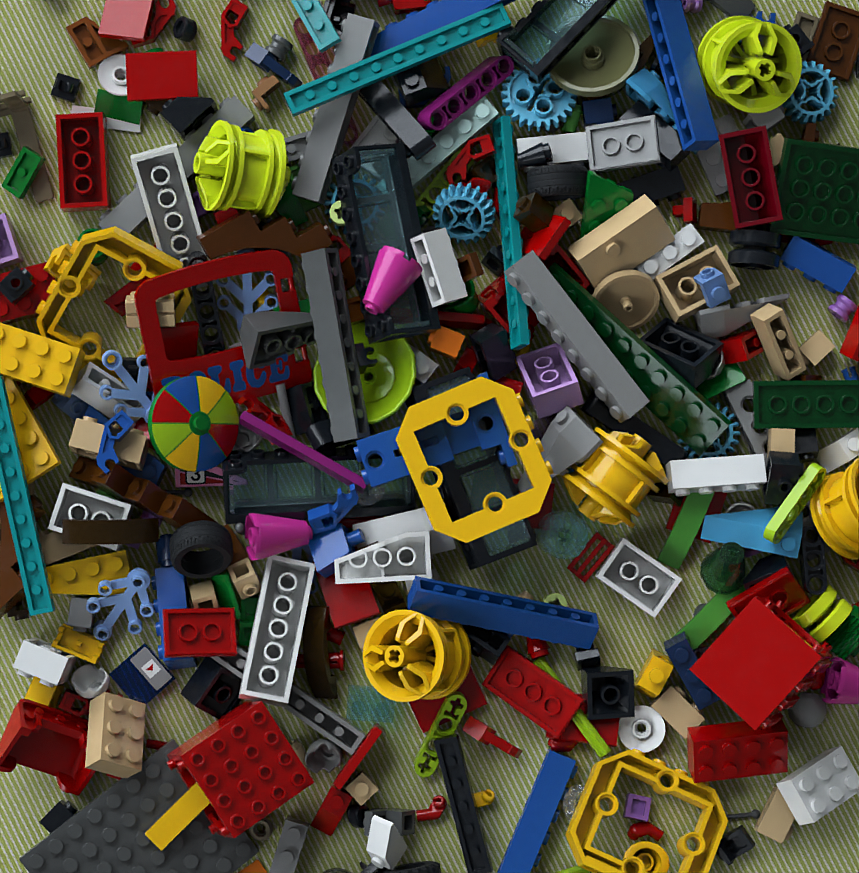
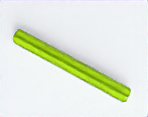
(580, 719)

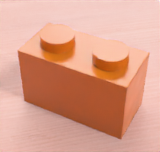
(446, 342)

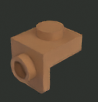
(265, 87)

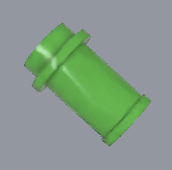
(571, 123)

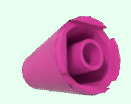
(389, 279)
(274, 535)
(841, 683)

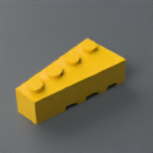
(85, 574)

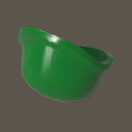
(466, 304)

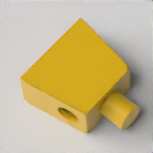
(654, 674)

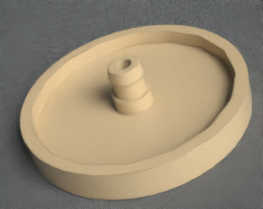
(629, 297)

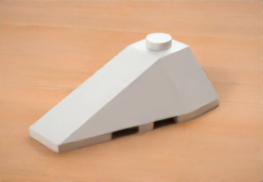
(409, 521)
(389, 560)

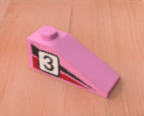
(206, 478)

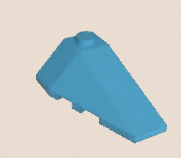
(651, 92)
(748, 528)

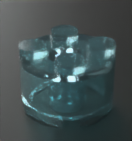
(562, 521)

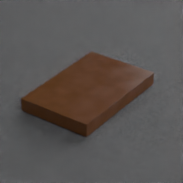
(836, 41)

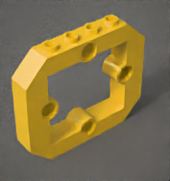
(124, 249)
(466, 397)
(635, 764)

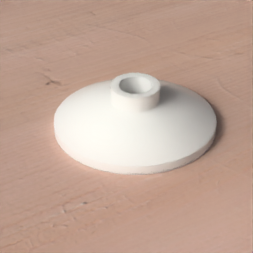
(109, 71)
(645, 740)

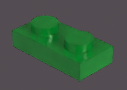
(23, 172)

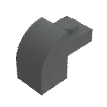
(402, 818)

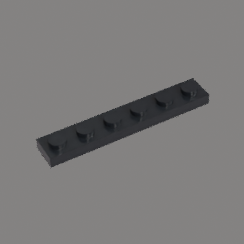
(463, 804)

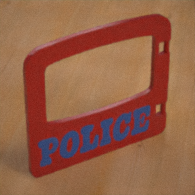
(225, 366)

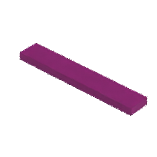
(302, 451)

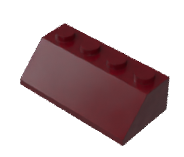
(750, 177)

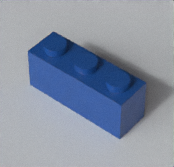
(817, 264)

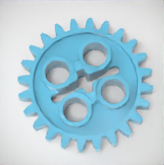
(520, 86)

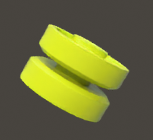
(823, 614)

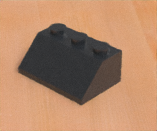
(684, 350)

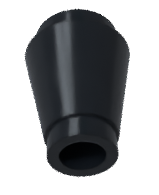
(535, 156)

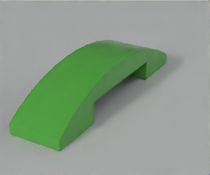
(684, 529)
(708, 618)

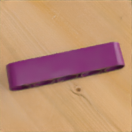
(475, 91)

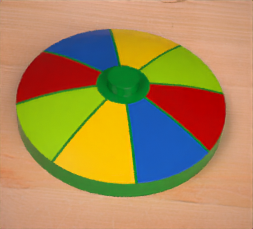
(193, 423)

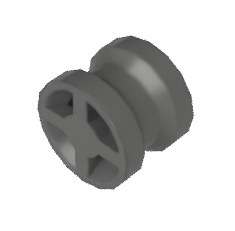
(279, 47)

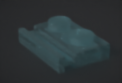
(368, 704)

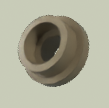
(261, 836)

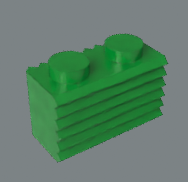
(846, 637)

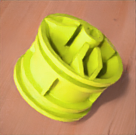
(768, 57)
(241, 169)

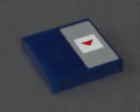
(142, 675)

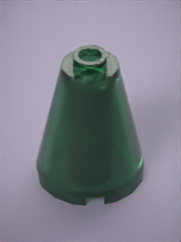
(724, 569)

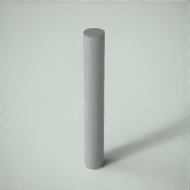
(284, 407)

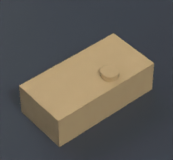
(622, 241)

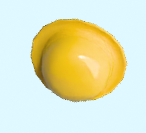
(651, 854)

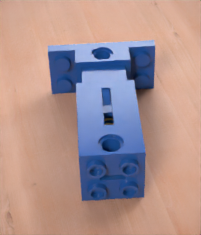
(438, 443)

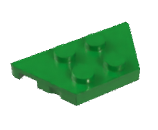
(602, 201)

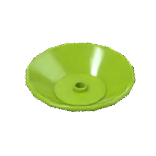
(391, 378)

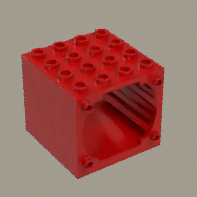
(762, 663)
(241, 768)

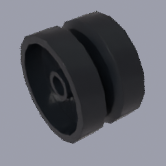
(754, 249)

